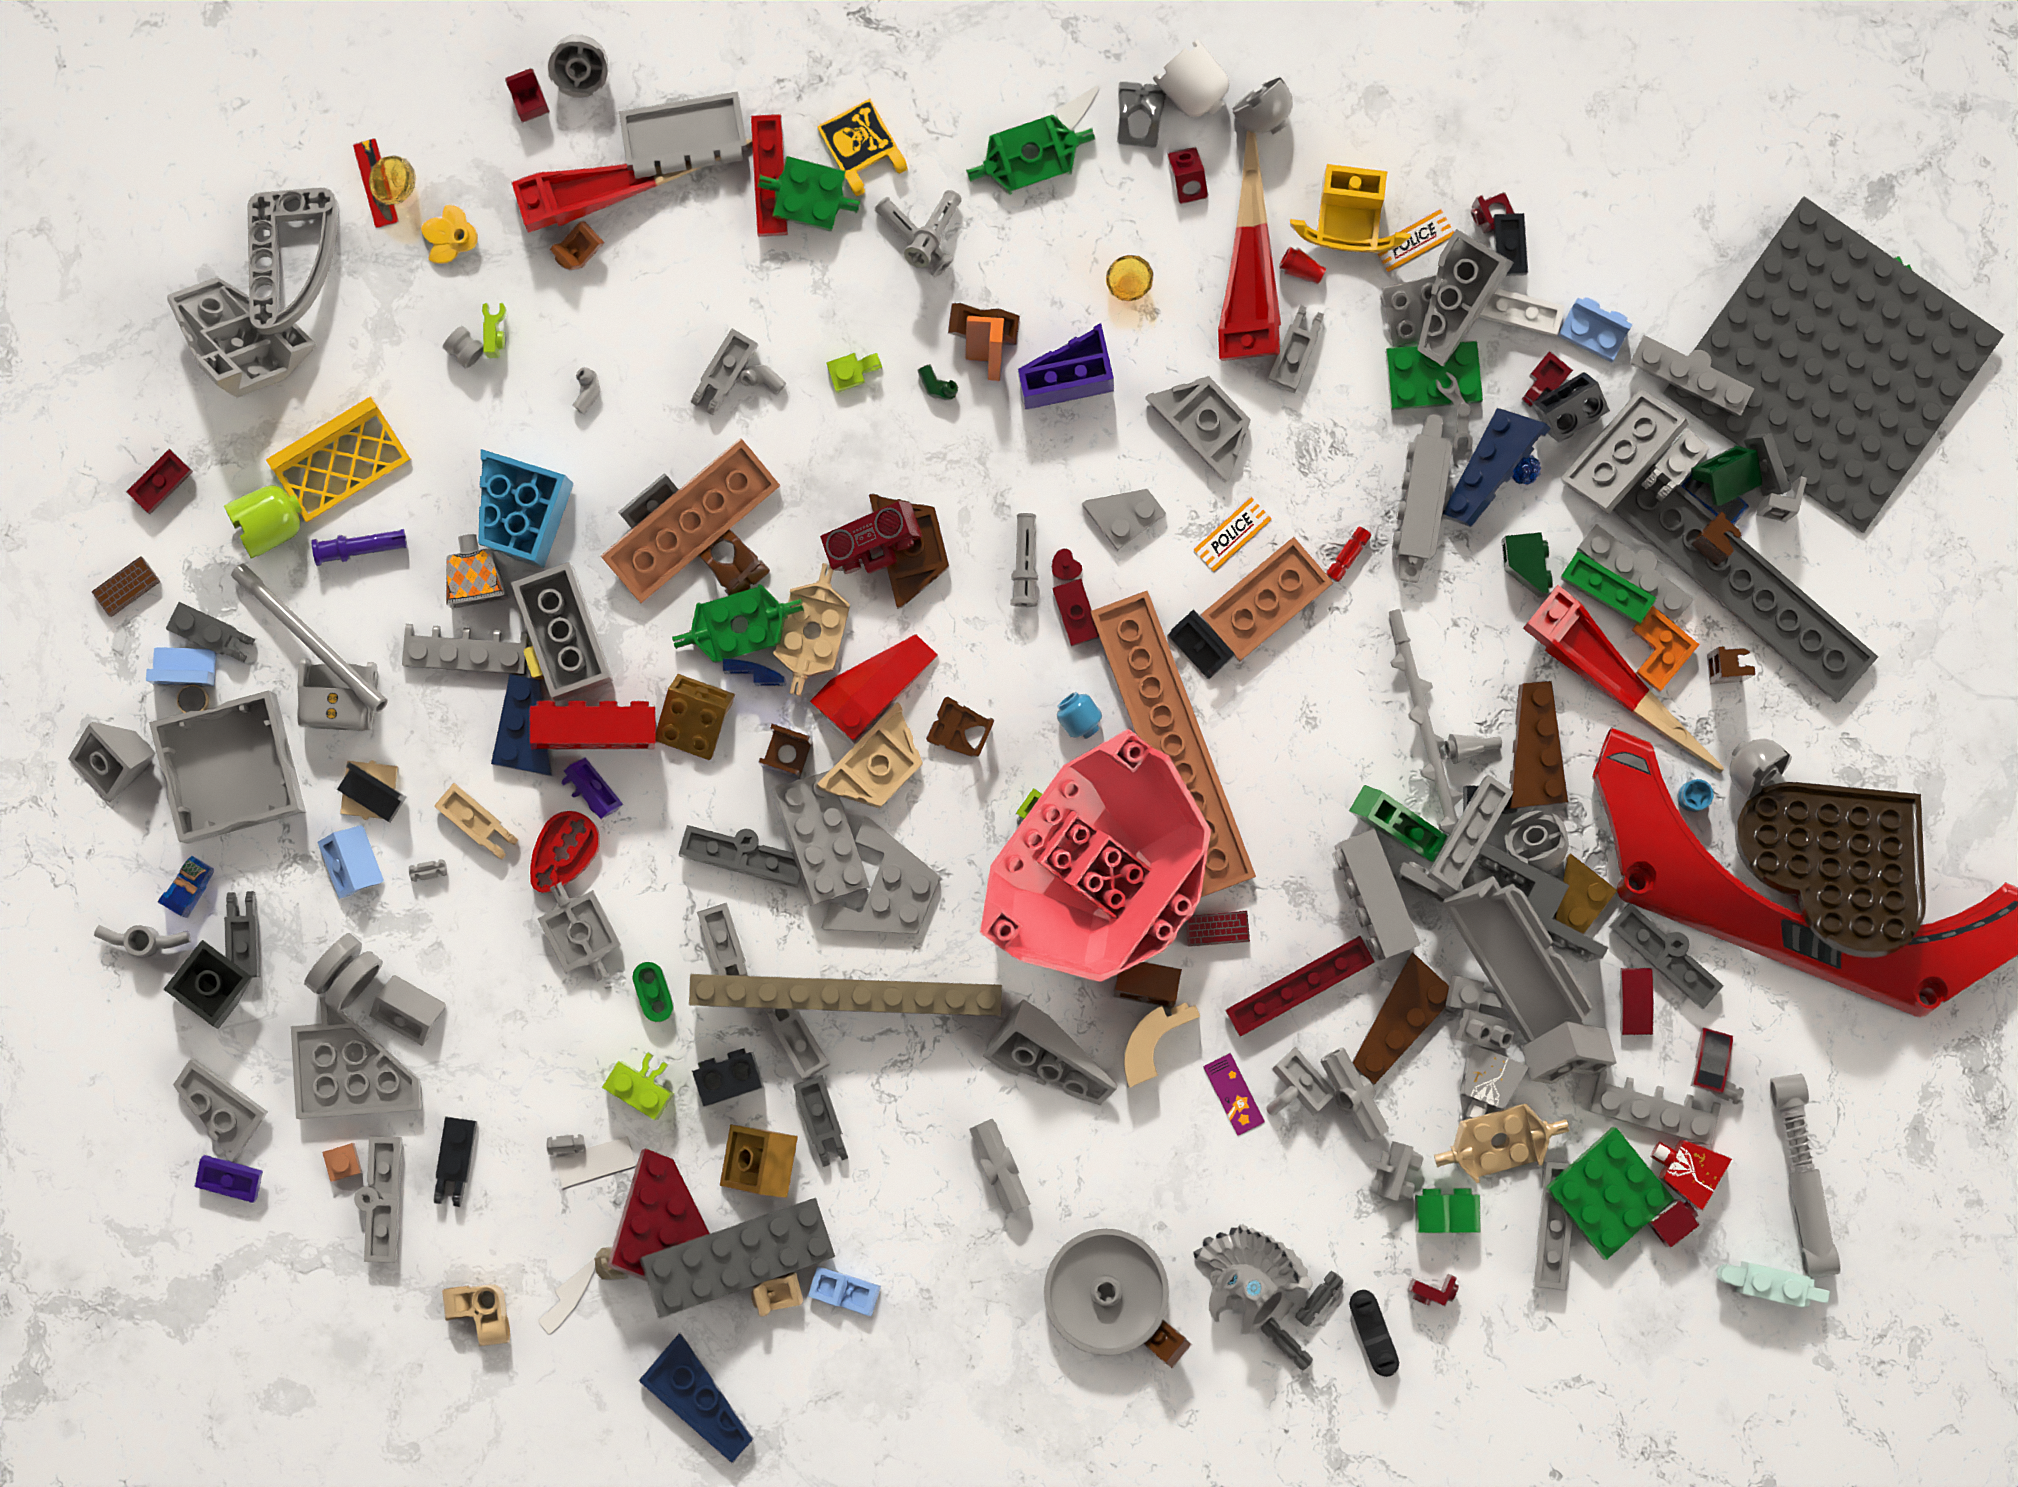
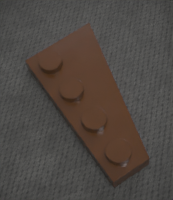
(1538, 760)

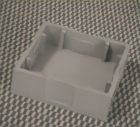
(227, 767)

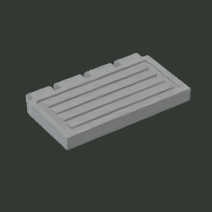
(683, 132)

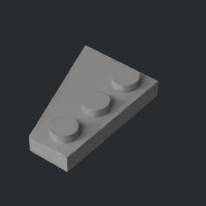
(220, 1106)

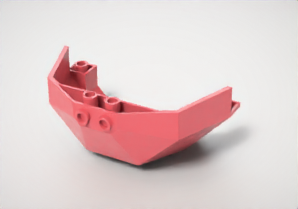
(1100, 864)

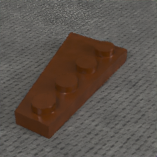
(1407, 1011)

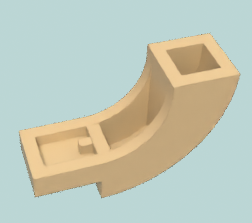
(1143, 1039)

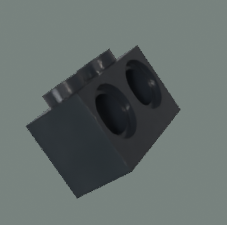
(1569, 404)
(729, 1085)

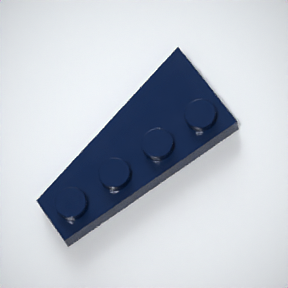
(693, 1395)

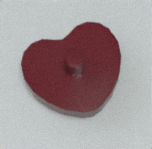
(1064, 565)

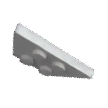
(1205, 420)

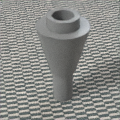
(1463, 747)

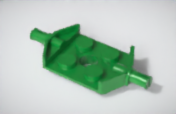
(1013, 171)
(714, 620)

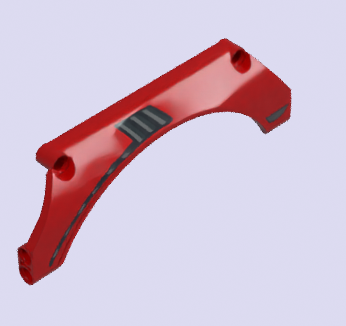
(1694, 889)

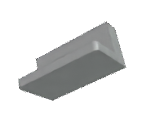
(1782, 507)
(407, 1009)

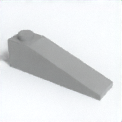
(1462, 288)
(1040, 1048)

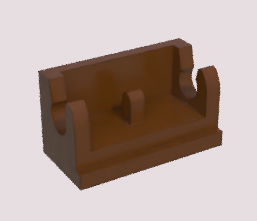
(1713, 542)
(1725, 668)
(1149, 984)

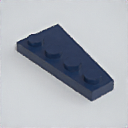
(1498, 452)

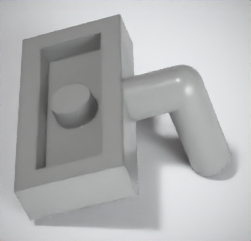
(1302, 1082)

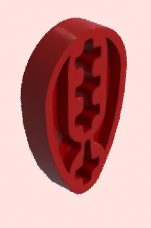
(552, 837)

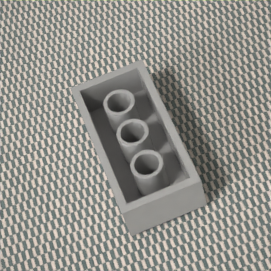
(562, 631)
(1376, 895)

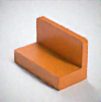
(985, 343)

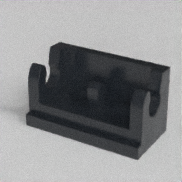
(1201, 644)

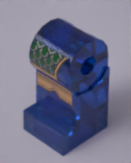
(187, 887)

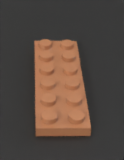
(690, 520)

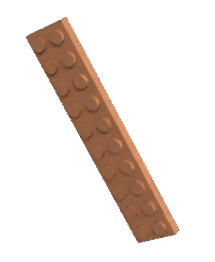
(1168, 724)

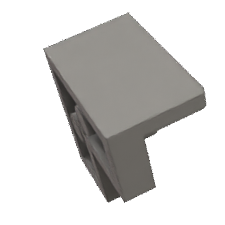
(1568, 1050)

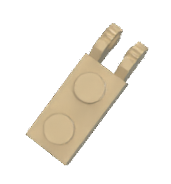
(473, 819)

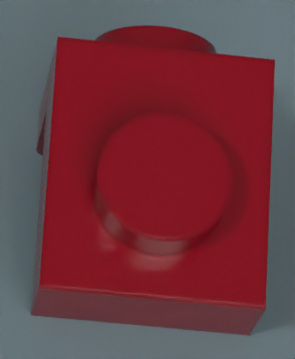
(527, 95)
(1427, 1294)

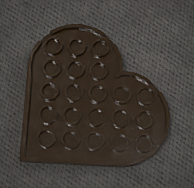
(1845, 856)

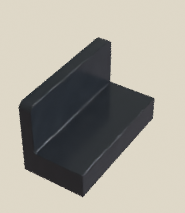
(371, 792)

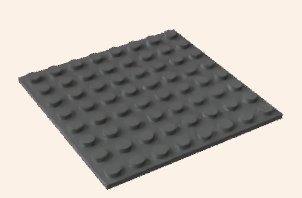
(1843, 359)

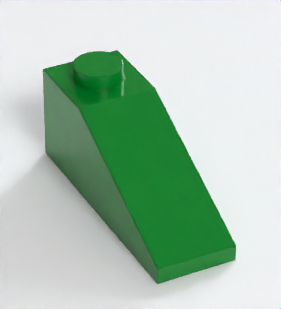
(1398, 822)

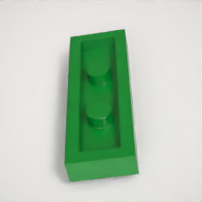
(1608, 588)

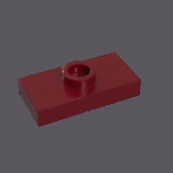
(1075, 612)

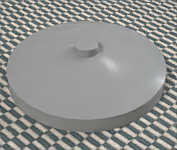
(1106, 1291)

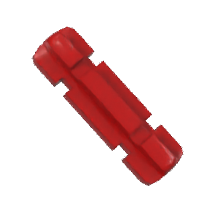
(1348, 554)

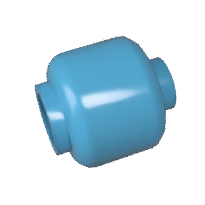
(1079, 715)

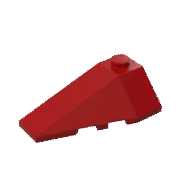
(868, 689)

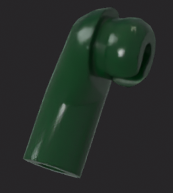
(935, 387)

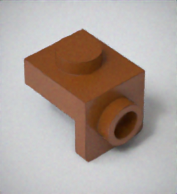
(577, 247)

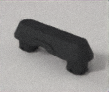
(1374, 1333)

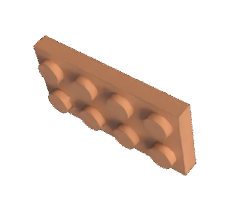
(1266, 599)

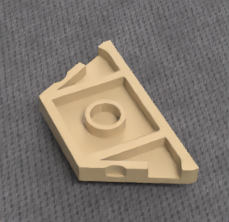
(876, 763)

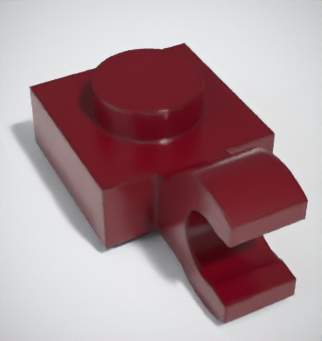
(1547, 376)

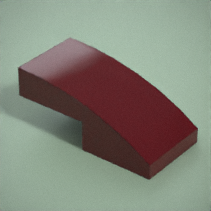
(1636, 1001)

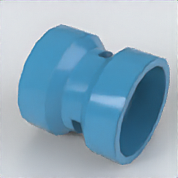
(1700, 793)

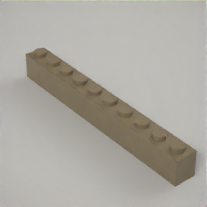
(845, 995)

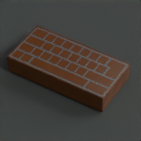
(126, 586)

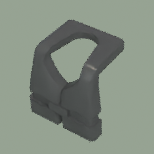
(1132, 98)

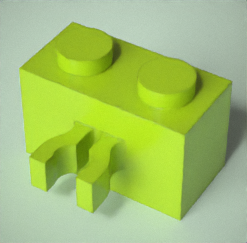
(638, 1089)

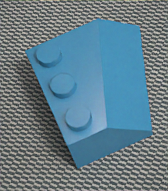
(520, 507)

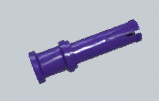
(343, 548)

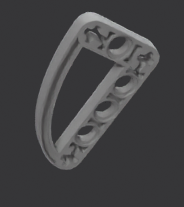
(274, 214)

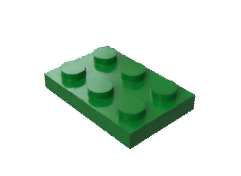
(1414, 377)

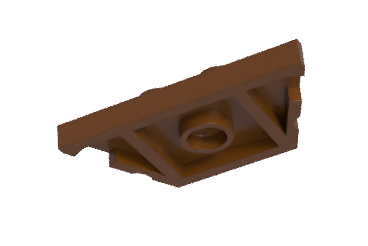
(920, 563)

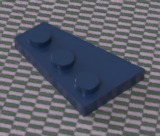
(513, 735)

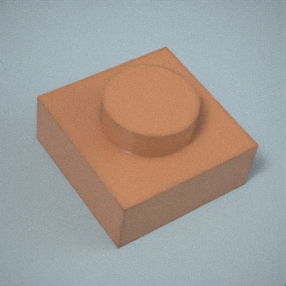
(342, 1162)

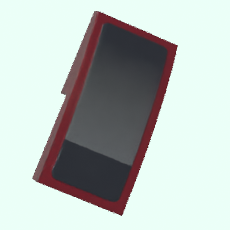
(1712, 1060)

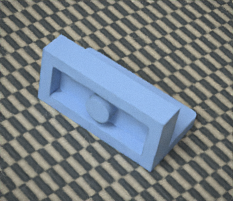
(182, 667)
(350, 861)

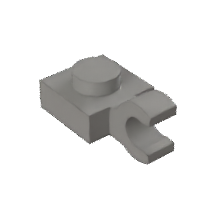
(1469, 994)

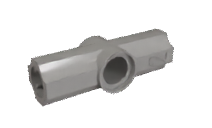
(1354, 1094)
(999, 1166)

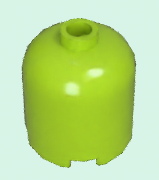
(265, 517)

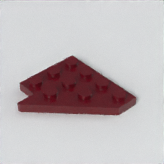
(655, 1214)

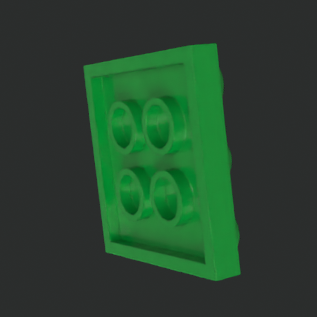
(1609, 1193)

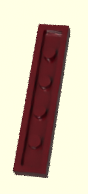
(1299, 986)

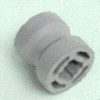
(463, 347)

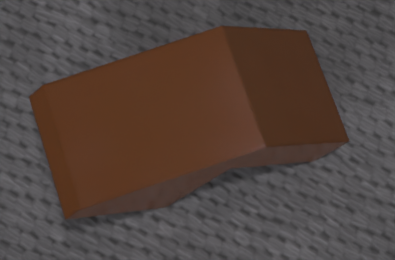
(961, 311)

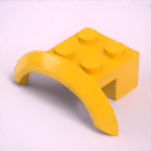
(1350, 212)

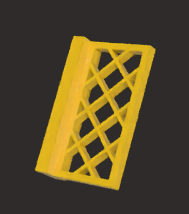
(330, 433)

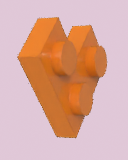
(1670, 647)

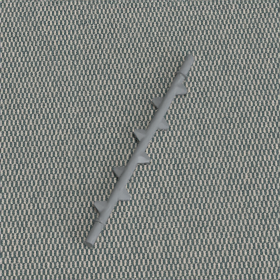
(1434, 769)

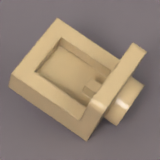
(777, 1294)

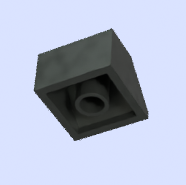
(209, 984)

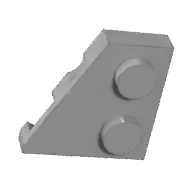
(1124, 515)

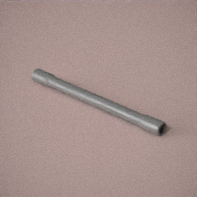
(364, 690)

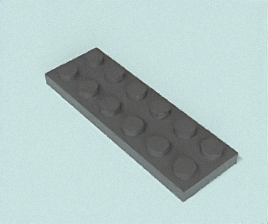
(737, 1257)

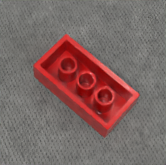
(592, 726)

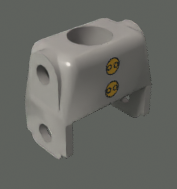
(328, 701)

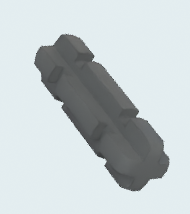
(1319, 1298)
(1286, 1344)

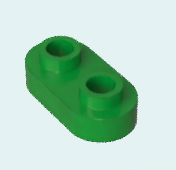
(653, 992)

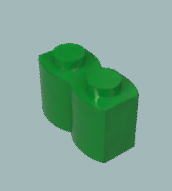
(1447, 1212)

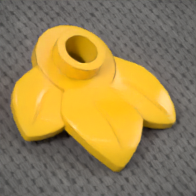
(445, 233)

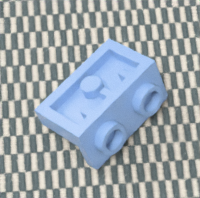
(1595, 328)

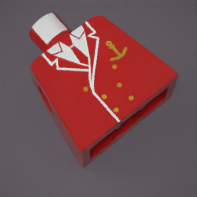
(1691, 1170)

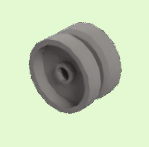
(343, 972)

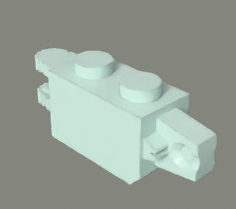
(1772, 1284)

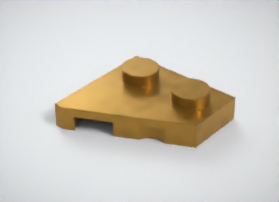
(1584, 897)

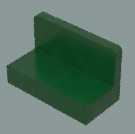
(1730, 474)

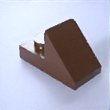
(1168, 1344)

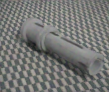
(947, 205)
(906, 229)
(1024, 575)

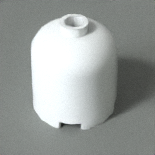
(1194, 81)

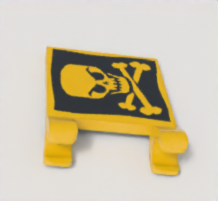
(859, 140)

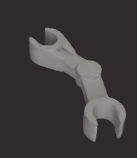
(1462, 409)

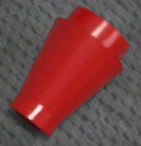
(1302, 266)

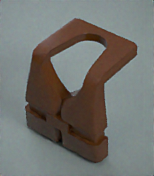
(742, 572)
(951, 726)

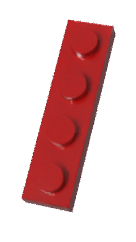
(768, 162)

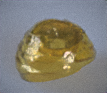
(392, 180)

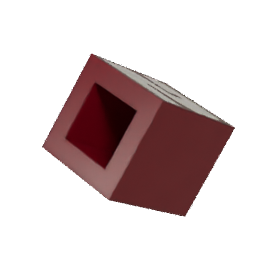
(1674, 1222)

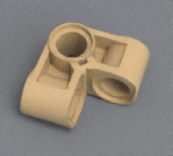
(491, 1323)

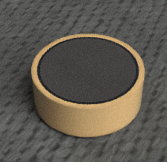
(193, 699)

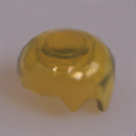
(1129, 278)

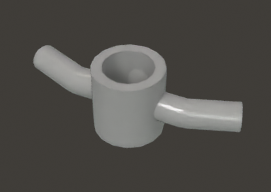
(155, 940)

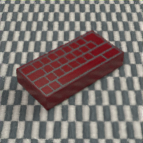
(1218, 928)

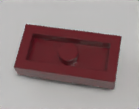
(159, 481)

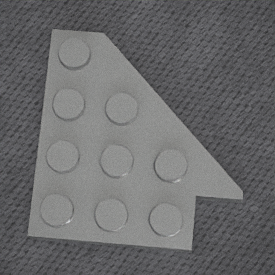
(347, 1071)

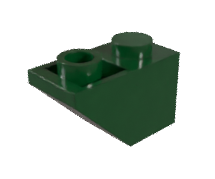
(1525, 561)

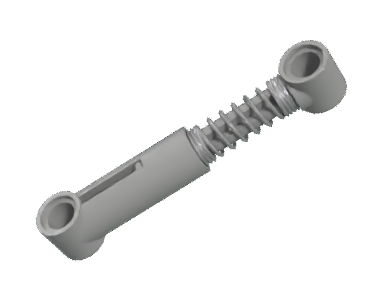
(1818, 1251)

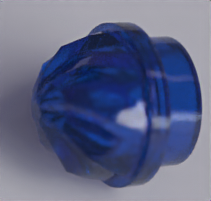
(1527, 470)

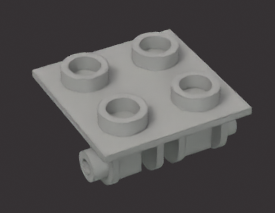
(1406, 308)

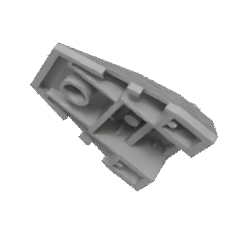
(227, 345)

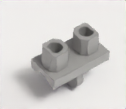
(1484, 1030)
(1392, 1171)

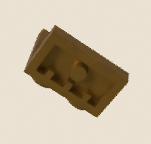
(693, 716)

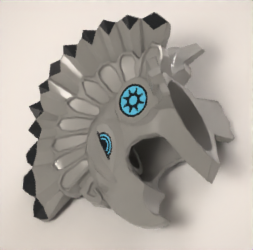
(1254, 1270)

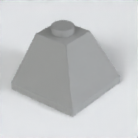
(111, 757)

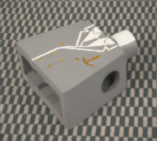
(1489, 1079)

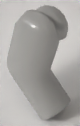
(762, 375)
(589, 387)

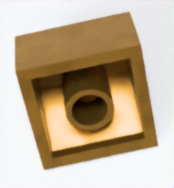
(758, 1161)

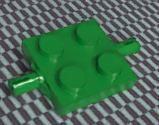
(808, 193)

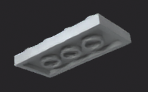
(1624, 451)
(820, 840)

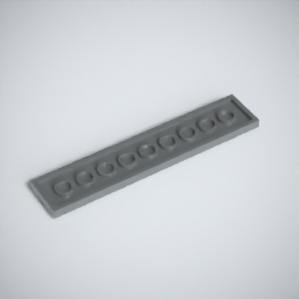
(1750, 589)

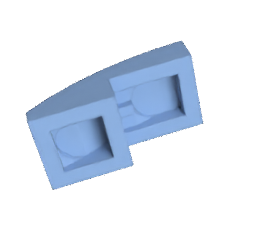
(844, 1291)

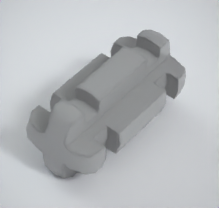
(427, 870)
(1731, 1092)
(565, 1144)

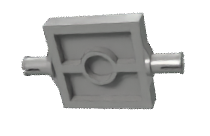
(579, 931)

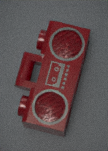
(878, 531)

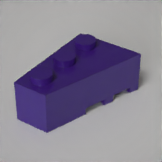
(1069, 372)

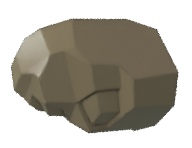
(604, 1272)

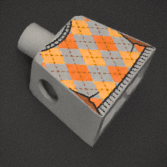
(473, 575)

